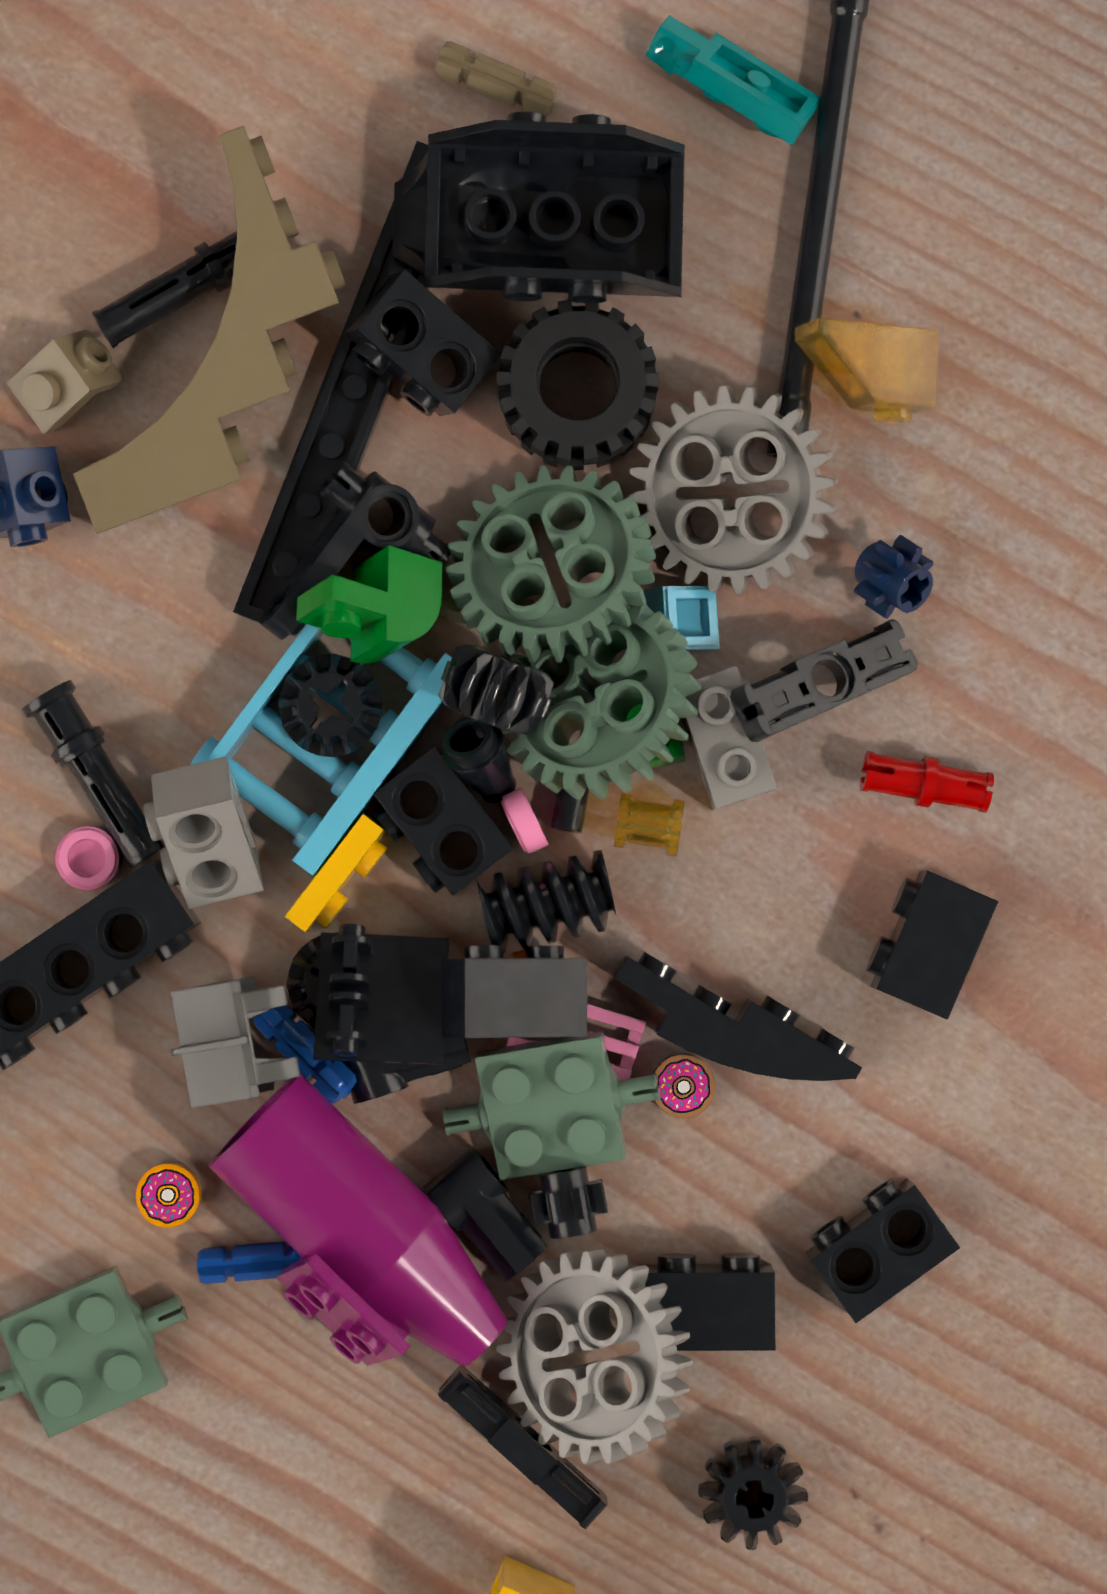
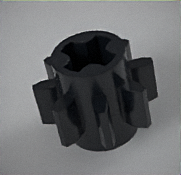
(568, 1202)

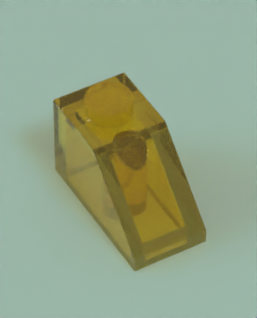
(875, 365)

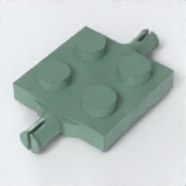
(551, 1105)
(85, 1350)

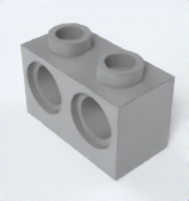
(725, 757)
(204, 833)

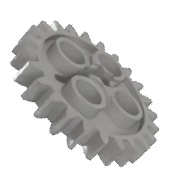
(727, 432)
(607, 1417)

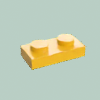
(322, 897)

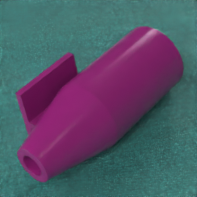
(368, 1238)

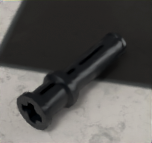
(79, 747)

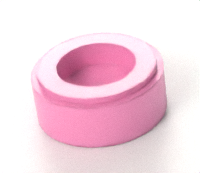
(523, 821)
(88, 858)

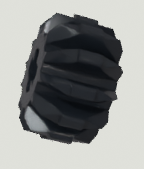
(496, 689)
(730, 1504)

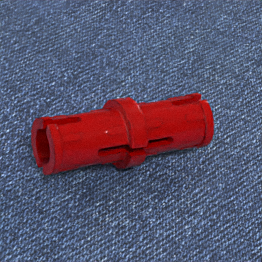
(926, 781)

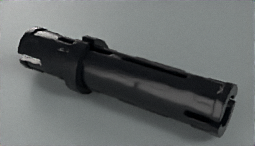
(170, 291)

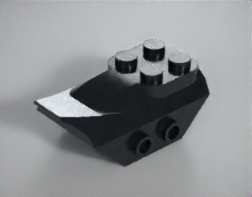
(545, 209)

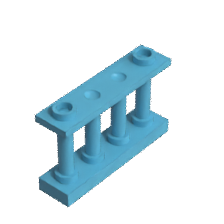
(351, 783)

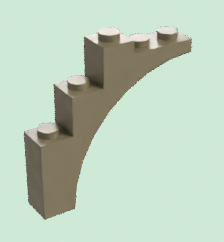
(271, 285)

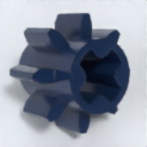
(893, 576)

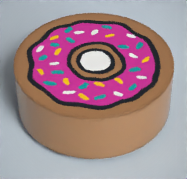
(685, 1085)

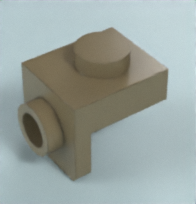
(64, 378)

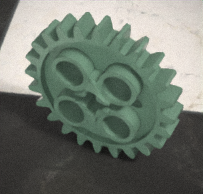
(606, 542)
(599, 700)

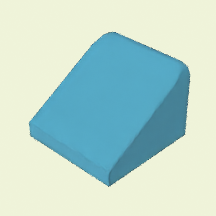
(690, 611)

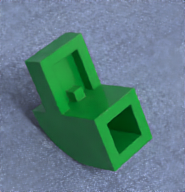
(383, 608)

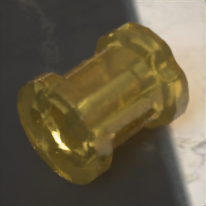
(649, 823)

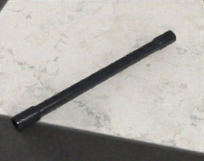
(821, 202)

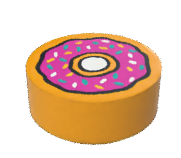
(168, 1194)

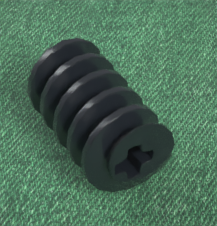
(547, 902)

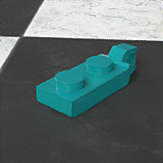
(735, 79)

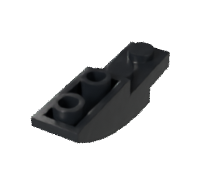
(758, 1039)

